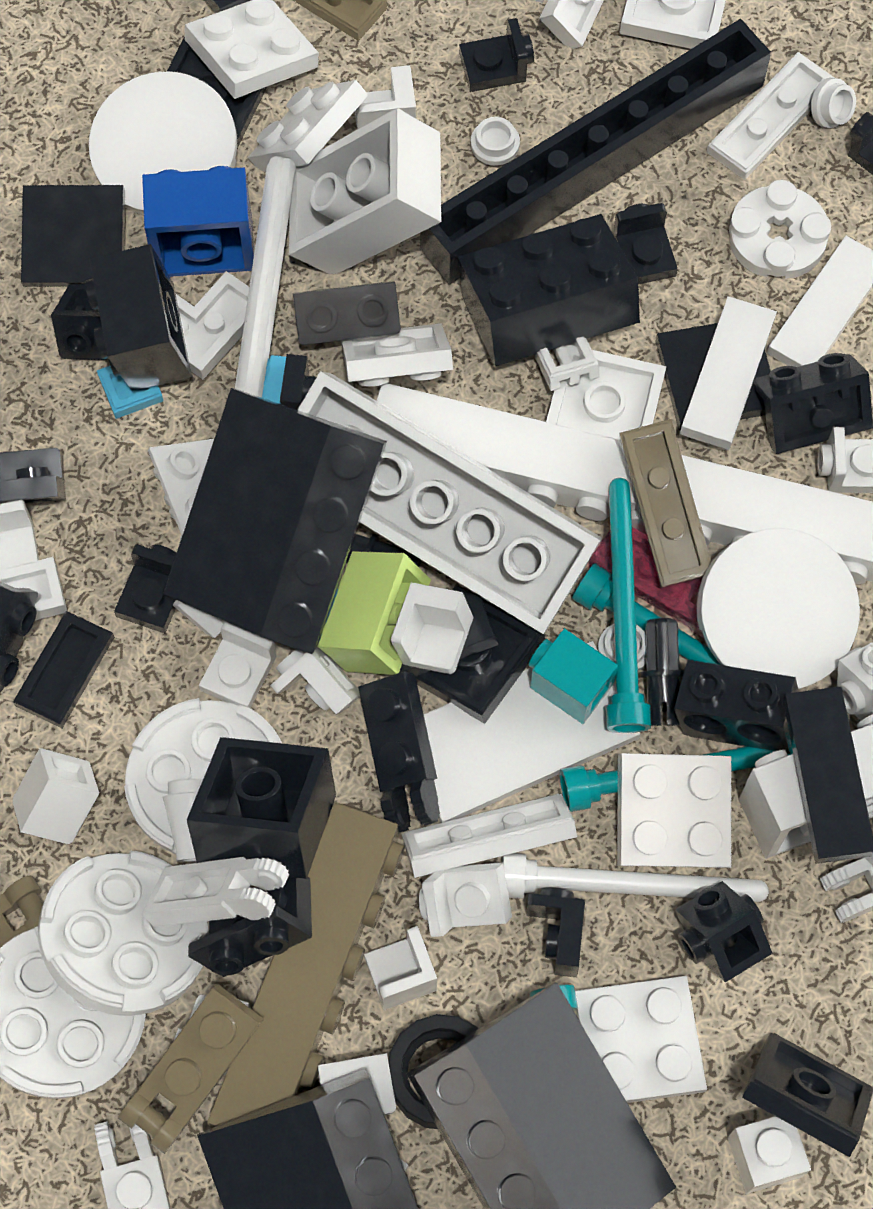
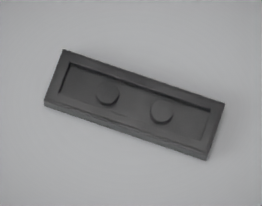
(828, 775)

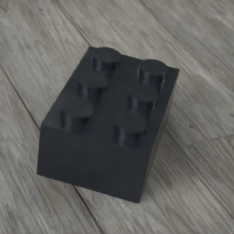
(549, 289)

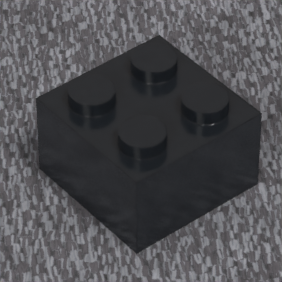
(138, 318)
(263, 803)

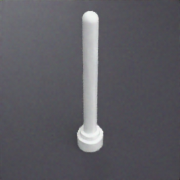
(525, 876)

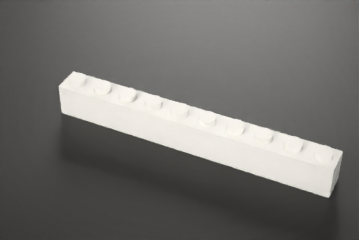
(578, 466)

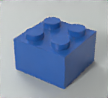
(199, 220)

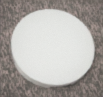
(160, 126)
(779, 605)
(180, 747)
(104, 946)
(50, 1039)

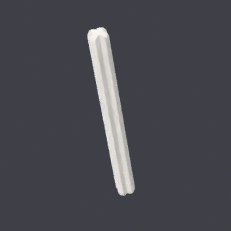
(265, 275)

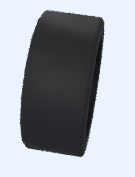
(407, 1043)

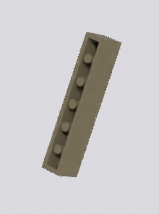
(304, 981)

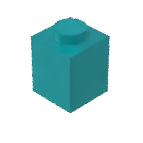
(571, 675)

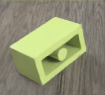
(368, 610)

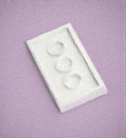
(514, 749)

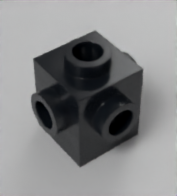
(723, 931)

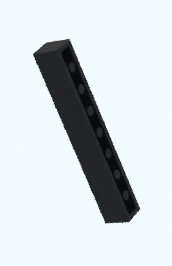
(598, 147)

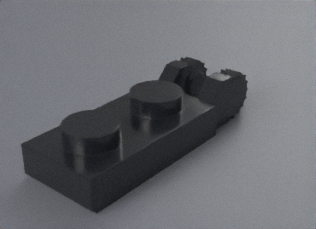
(400, 749)

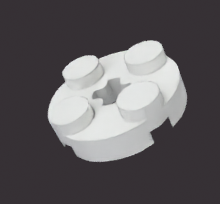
(780, 205)

